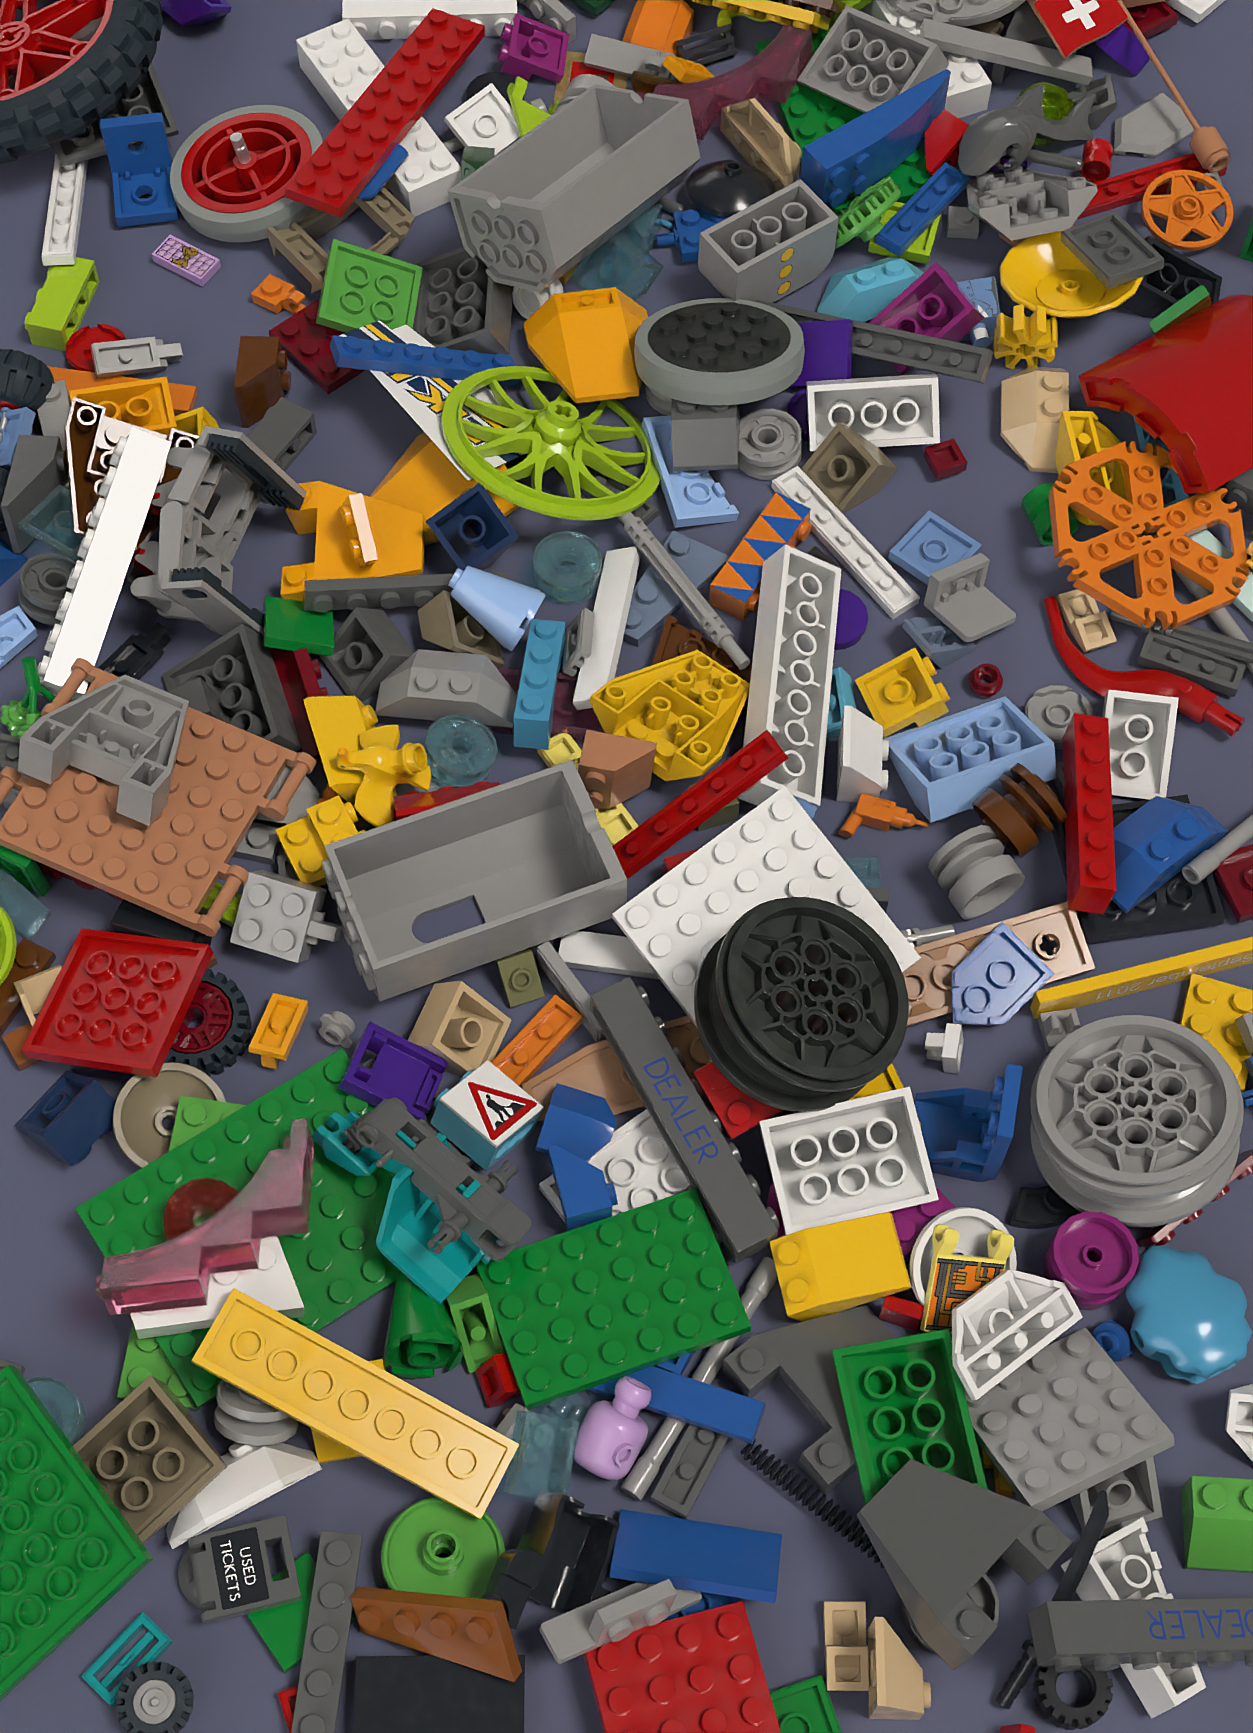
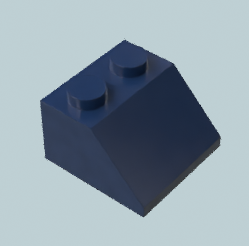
(473, 529)
(69, 1118)

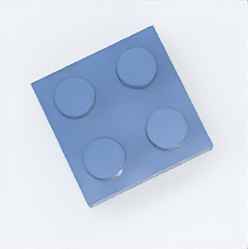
(932, 546)

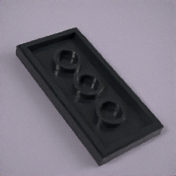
(434, 1697)

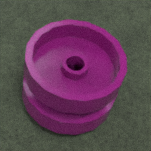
(1093, 1258)

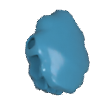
(1187, 1314)

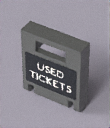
(237, 1570)

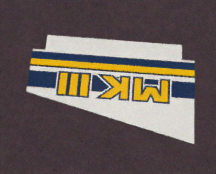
(425, 396)

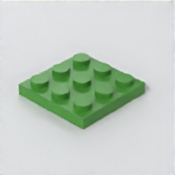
(367, 289)

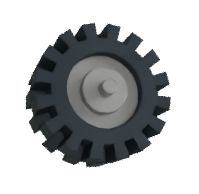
(154, 1699)

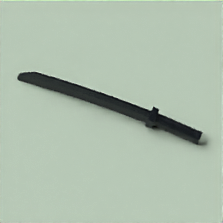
(1063, 1593)

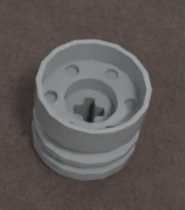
(976, 872)

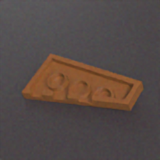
(444, 1626)

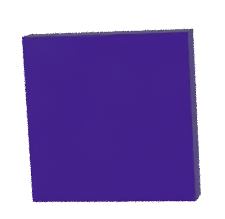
(826, 351)

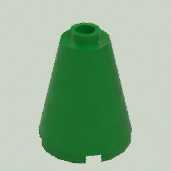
(419, 1334)

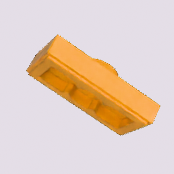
(686, 70)

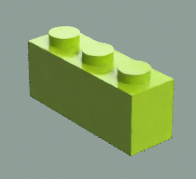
(62, 303)

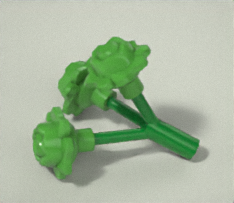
(23, 714)

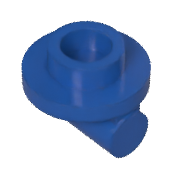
(1113, 1340)

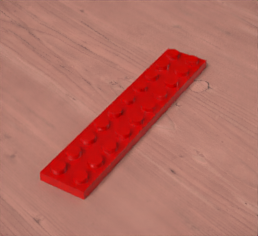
(385, 113)

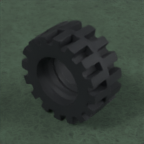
(1070, 1716)

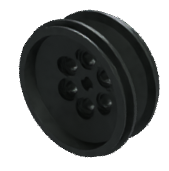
(817, 968)

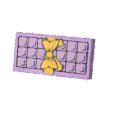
(186, 260)

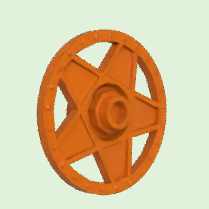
(1187, 210)

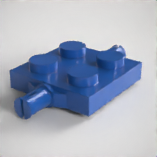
(686, 232)

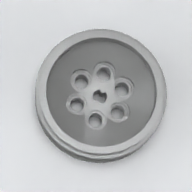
(1097, 1165)

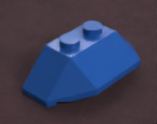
(1157, 845)

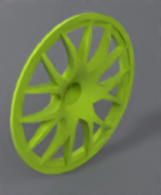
(550, 439)

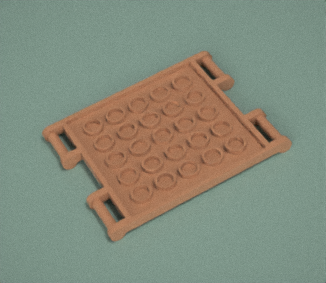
(177, 860)

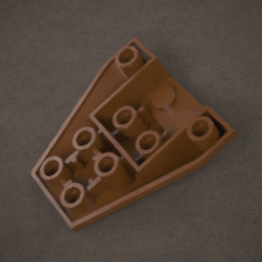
(89, 448)

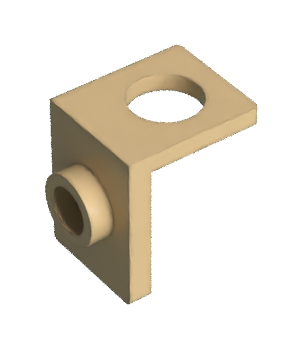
(35, 990)

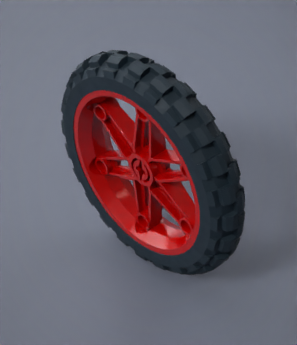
(84, 75)

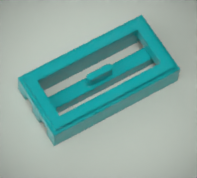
(117, 1646)

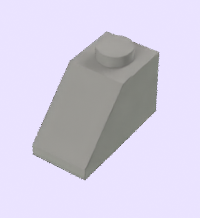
(55, 411)

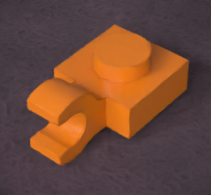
(278, 294)

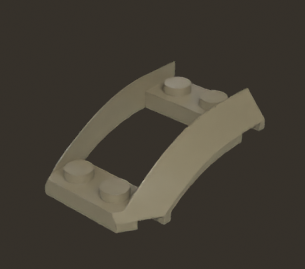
(310, 259)

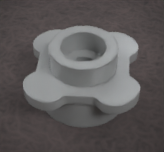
(337, 1028)

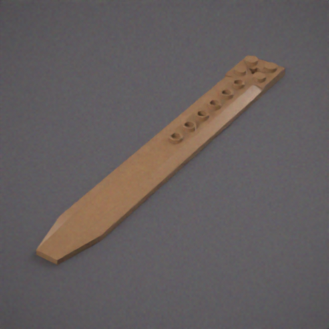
(928, 987)

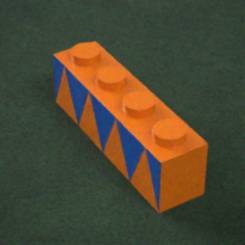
(739, 581)

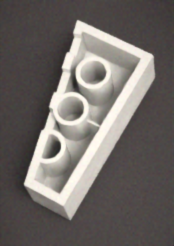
(269, 1284)

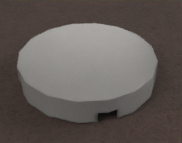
(1053, 709)

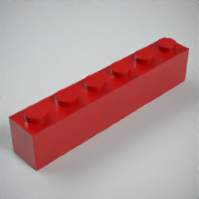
(1089, 814)

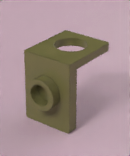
(520, 977)

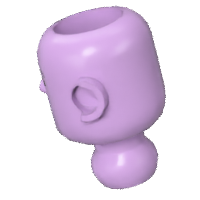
(614, 1431)

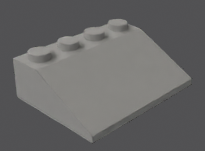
(870, 61)

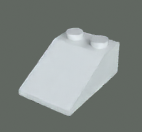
(1140, 742)

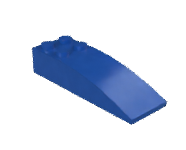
(873, 143)

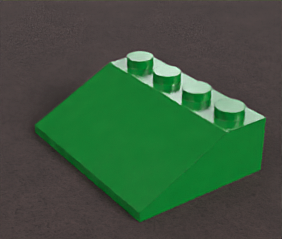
(904, 1406)

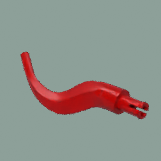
(1194, 700)

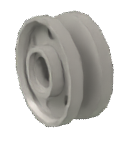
(769, 444)

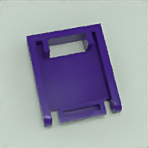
(396, 1072)

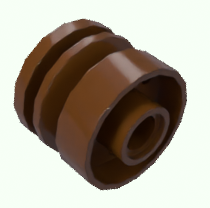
(1019, 810)

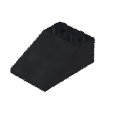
(1172, 283)

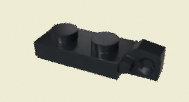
(137, 653)

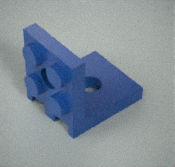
(140, 169)

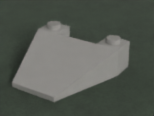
(118, 734)

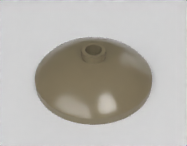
(150, 1100)

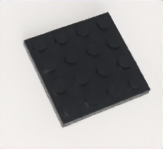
(1168, 909)

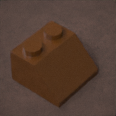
(260, 377)

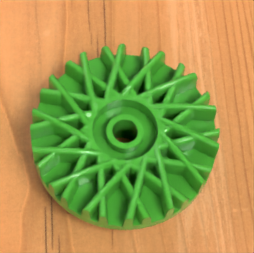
(865, 212)
(437, 1528)

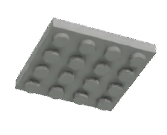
(1065, 1422)

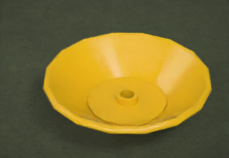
(1051, 276)

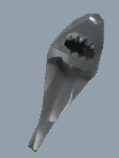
(1018, 126)

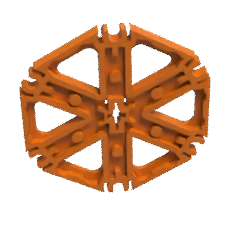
(1150, 555)

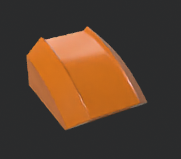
(659, 24)

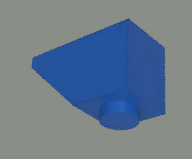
(580, 1189)

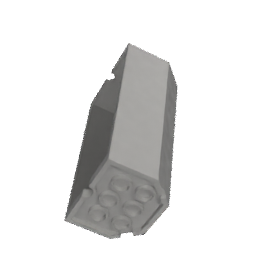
(573, 183)
(518, 848)

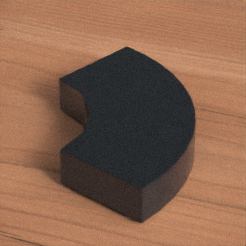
(1040, 1209)

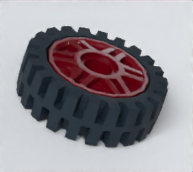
(223, 1028)

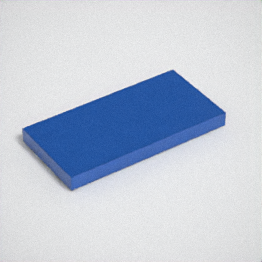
(697, 1556)

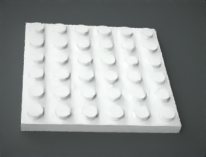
(757, 859)

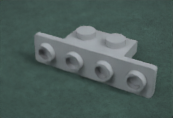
(613, 1617)

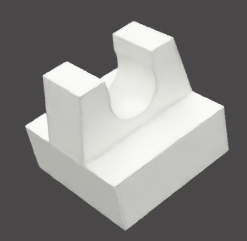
(946, 1047)

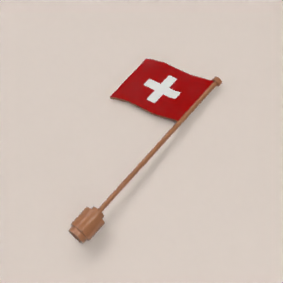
(1081, 22)

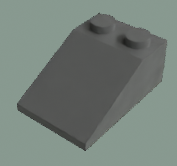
(34, 473)

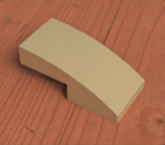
(1085, 621)
(845, 1646)

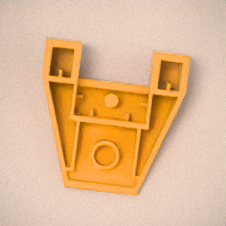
(395, 532)

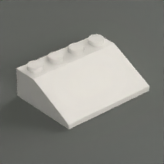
(848, 1160)

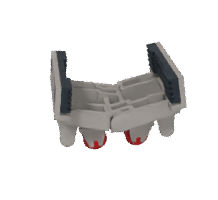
(190, 564)

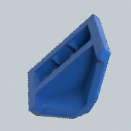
(577, 1123)

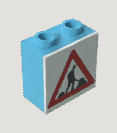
(486, 1114)

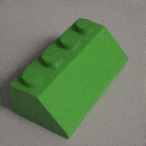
(1218, 1524)

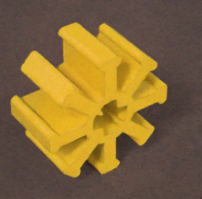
(1025, 337)

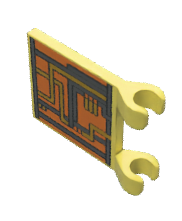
(959, 1276)

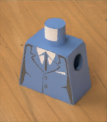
(985, 298)

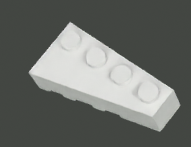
(1129, 1571)

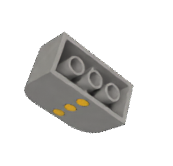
(770, 246)

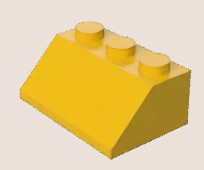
(337, 725)

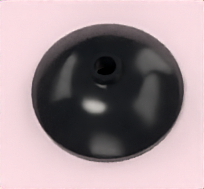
(727, 187)

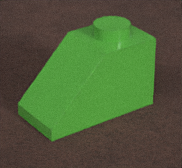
(474, 1322)

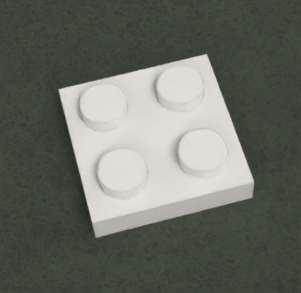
(484, 121)

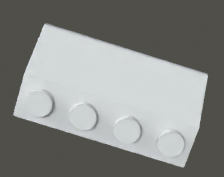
(878, 408)

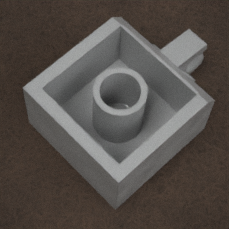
(282, 917)

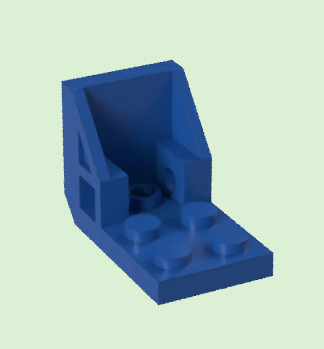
(970, 1128)

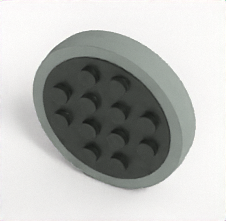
(719, 351)

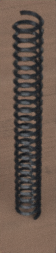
(811, 1500)

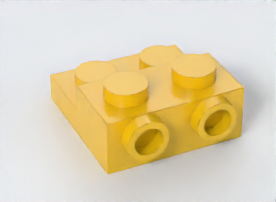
(903, 692)
(306, 838)

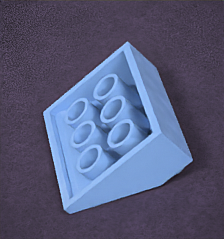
(967, 753)

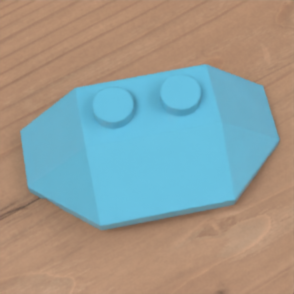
(867, 289)

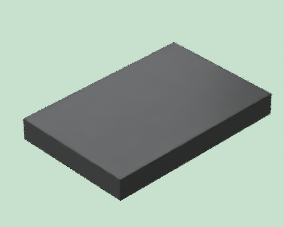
(1112, 249)

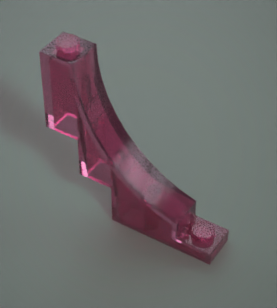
(767, 75)
(180, 1269)

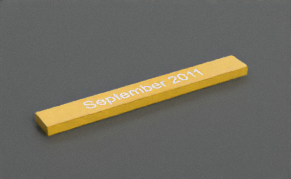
(1143, 977)

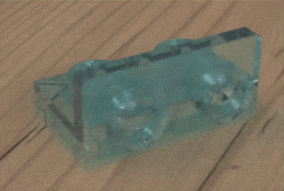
(543, 1455)

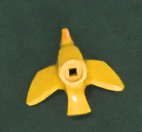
(383, 770)

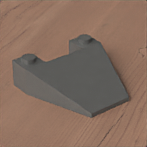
(806, 1364)
(939, 1542)

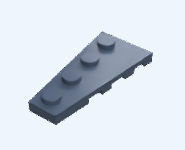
(654, 598)

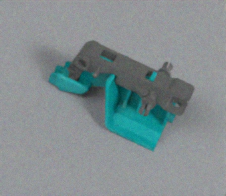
(438, 1209)

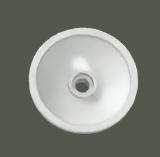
(973, 1232)

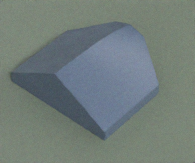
(937, 640)

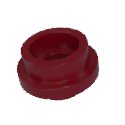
(989, 673)

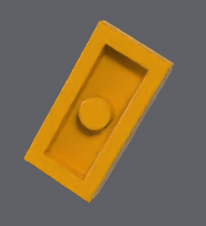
(278, 1029)

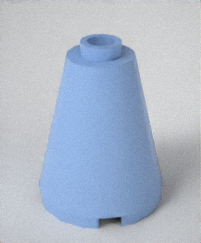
(496, 603)

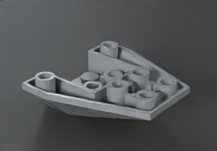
(1028, 201)

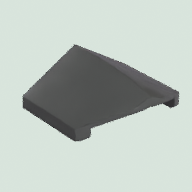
(1104, 103)

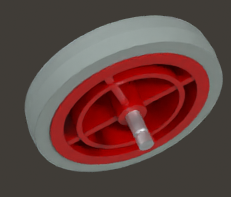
(236, 171)

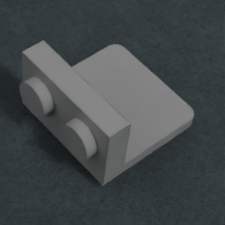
(964, 603)

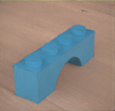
(538, 684)

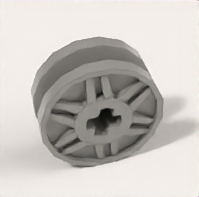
(250, 1419)

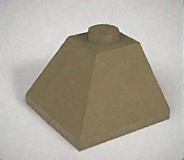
(848, 468)
(452, 627)

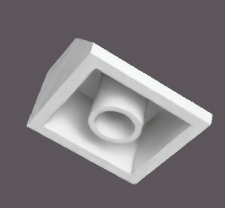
(860, 757)

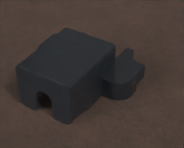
(557, 1559)

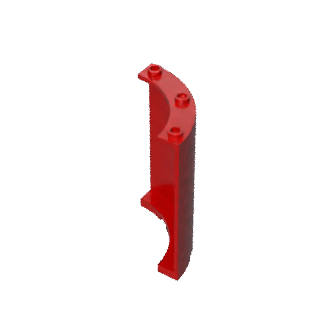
(1190, 391)

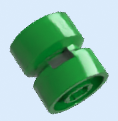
(1038, 512)

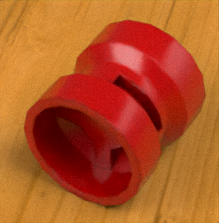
(1096, 160)

